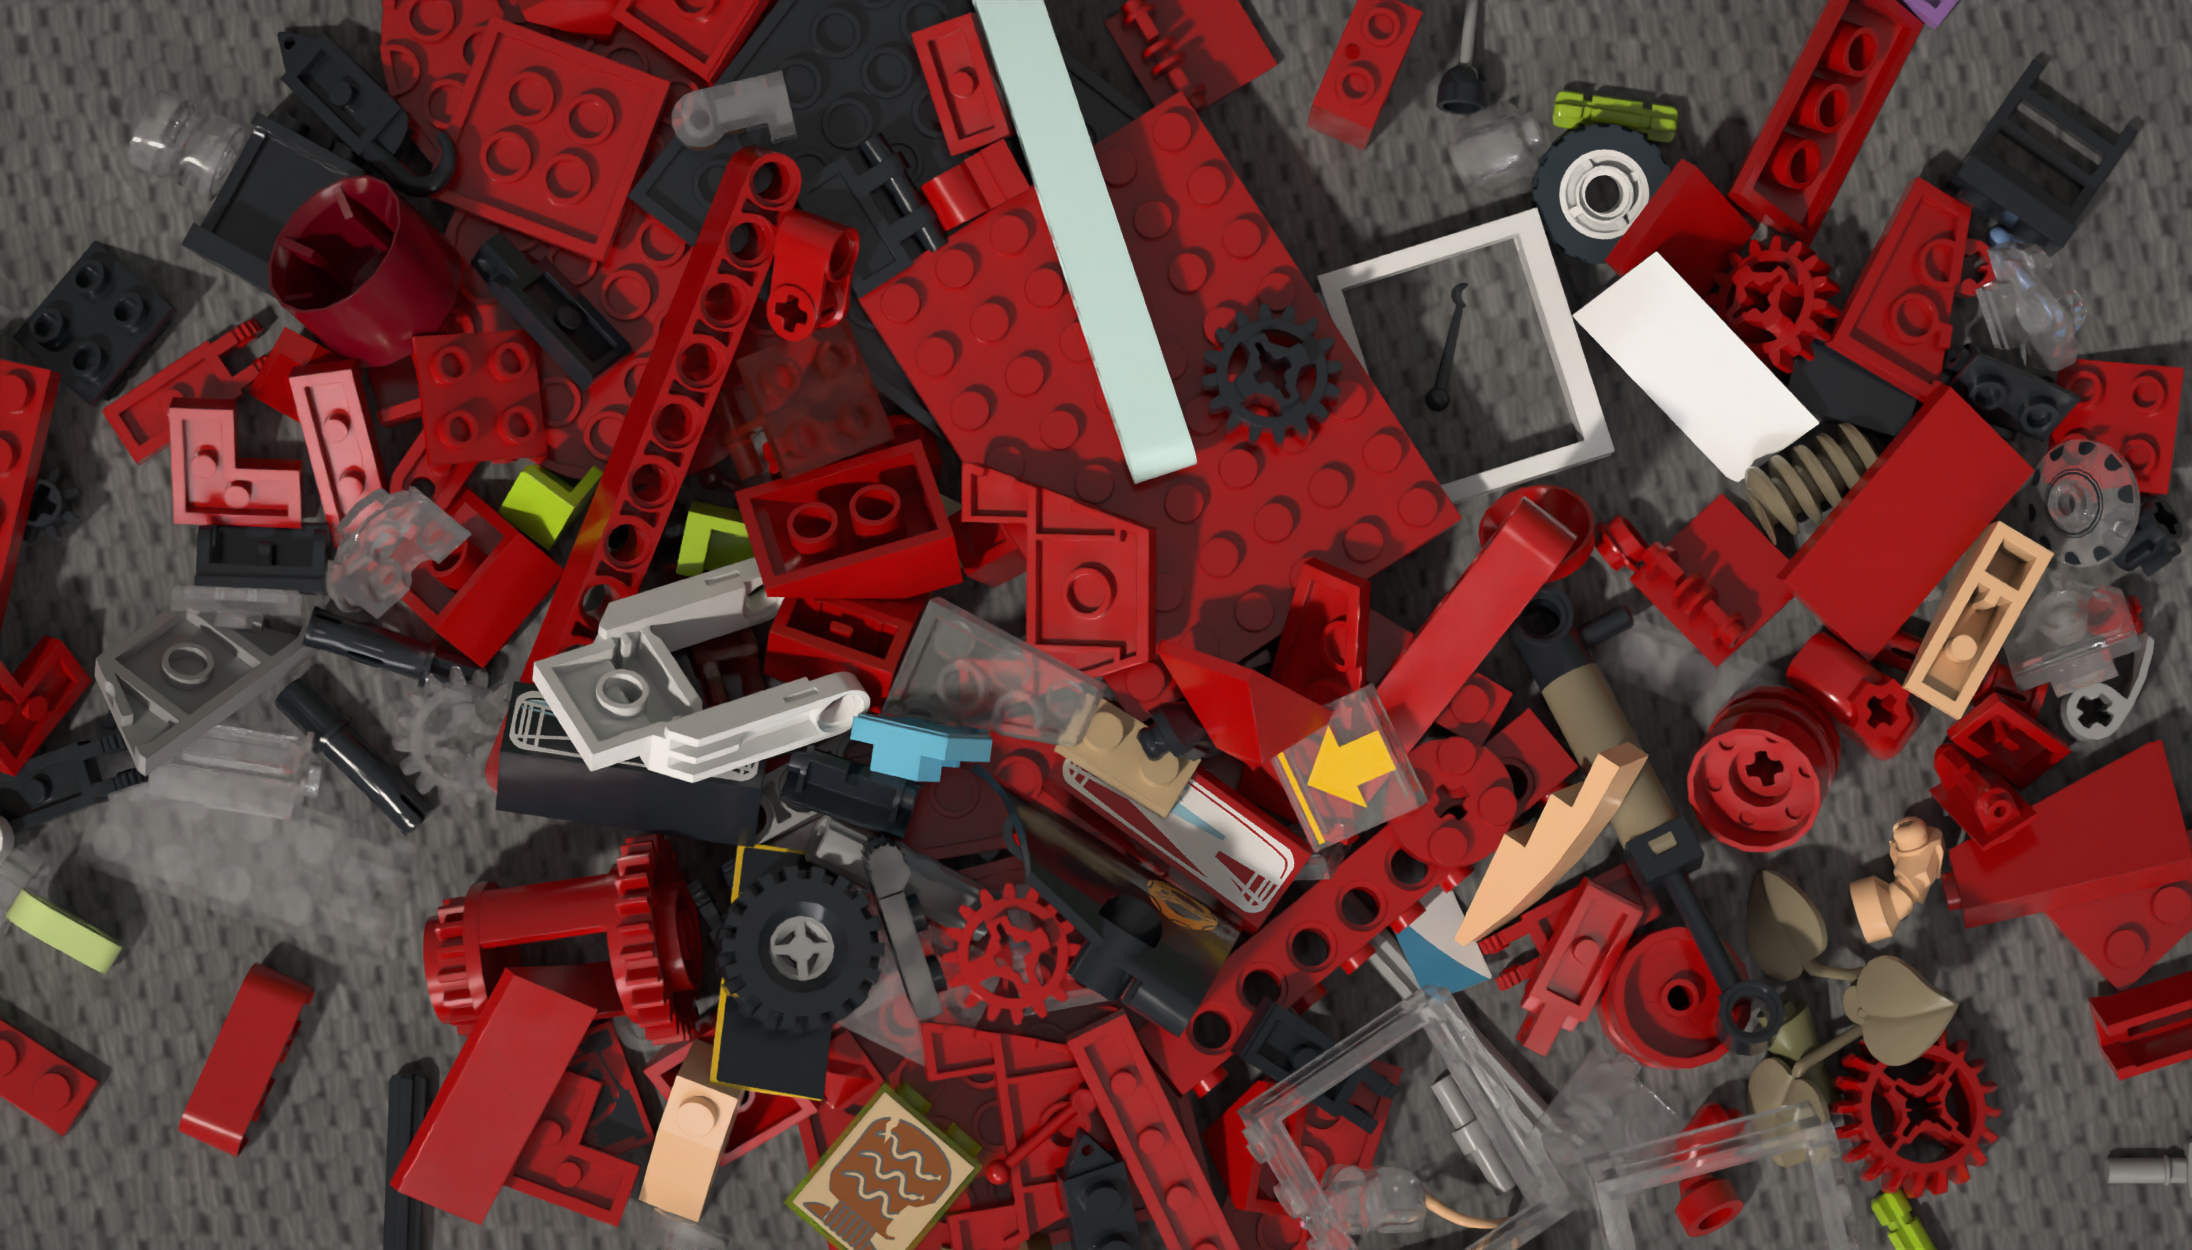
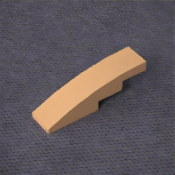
(1543, 851)

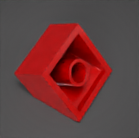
(484, 584)

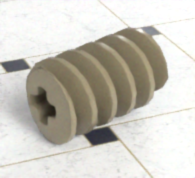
(1808, 480)

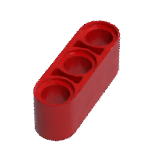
(244, 1057)

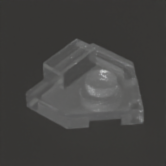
(2031, 307)
(2070, 635)

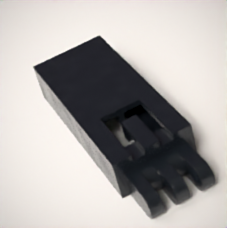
(1843, 391)

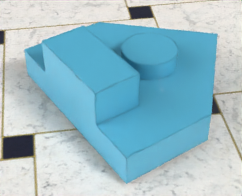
(919, 747)

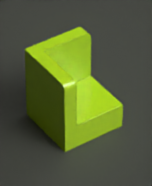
(545, 504)
(712, 539)

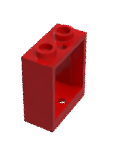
(1363, 70)

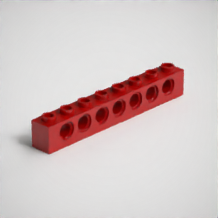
(1184, 1064)

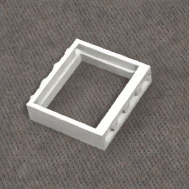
(1555, 320)

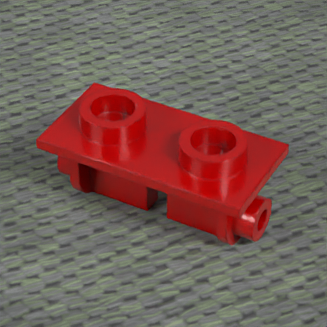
(1978, 797)

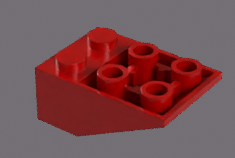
(844, 636)

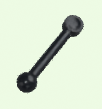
(1438, 398)

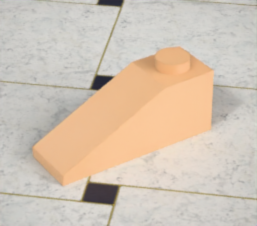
(1975, 617)
(690, 1137)

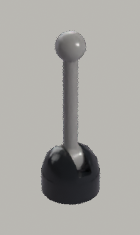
(1462, 86)

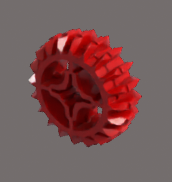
(1937, 1125)

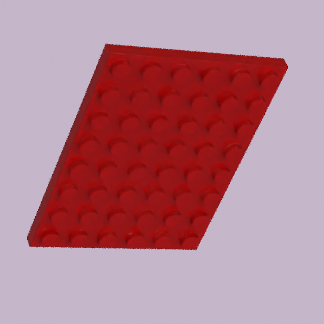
(1013, 386)

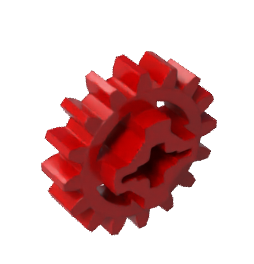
(1779, 304)
(986, 966)

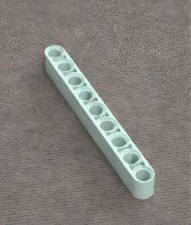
(1086, 237)

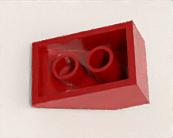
(853, 529)

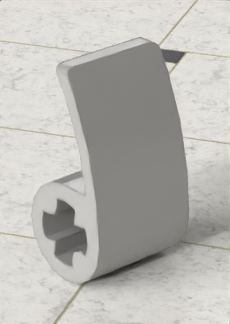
(2114, 705)

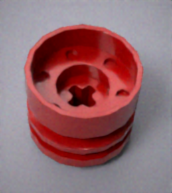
(1764, 769)

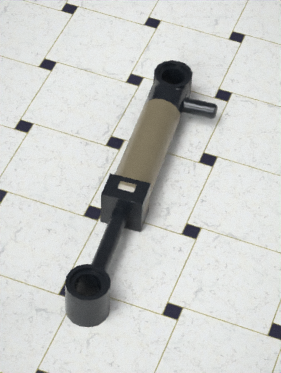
(1654, 837)

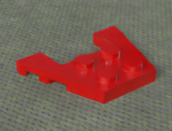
(1084, 571)
(1031, 1087)

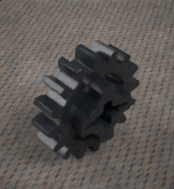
(1296, 361)

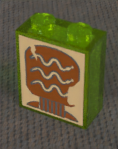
(887, 1175)

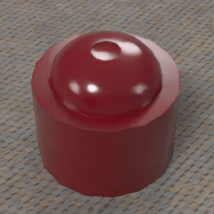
(364, 271)

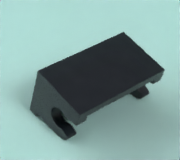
(264, 557)

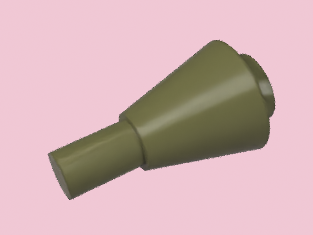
(1797, 1040)

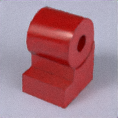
(975, 186)

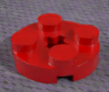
(1488, 804)

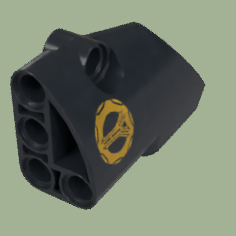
(1125, 912)

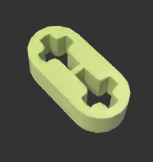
(64, 930)

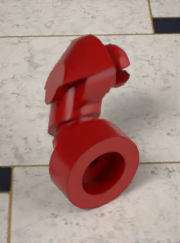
(1705, 1200)

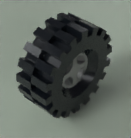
(825, 922)

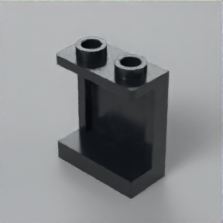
(263, 191)

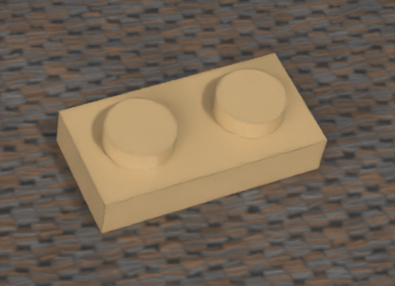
(1118, 759)

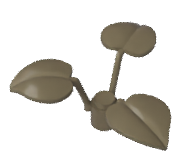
(1886, 998)

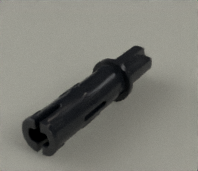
(385, 648)
(353, 756)

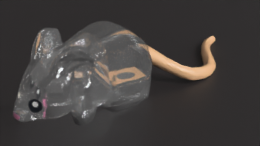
(1387, 1201)

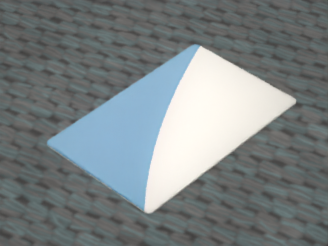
(1434, 952)

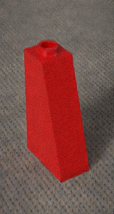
(2091, 842)

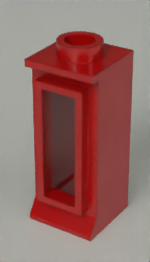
(2151, 1043)

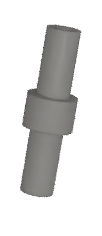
(1471, 1135)

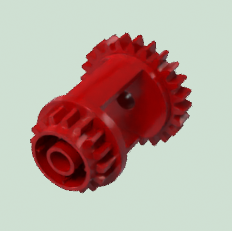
(640, 905)

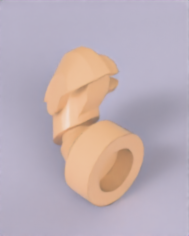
(1916, 867)

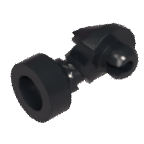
(1176, 731)

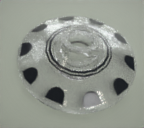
(2104, 503)

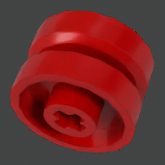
(1637, 1009)

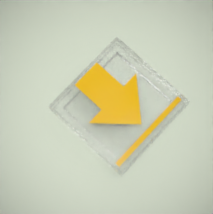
(1349, 772)

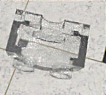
(386, 541)

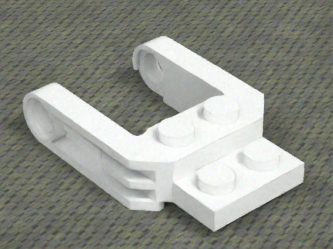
(634, 700)

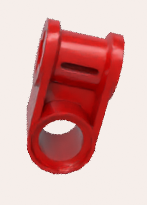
(815, 269)

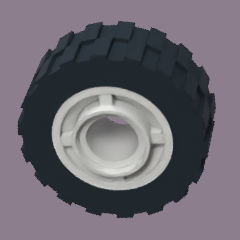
(1568, 169)

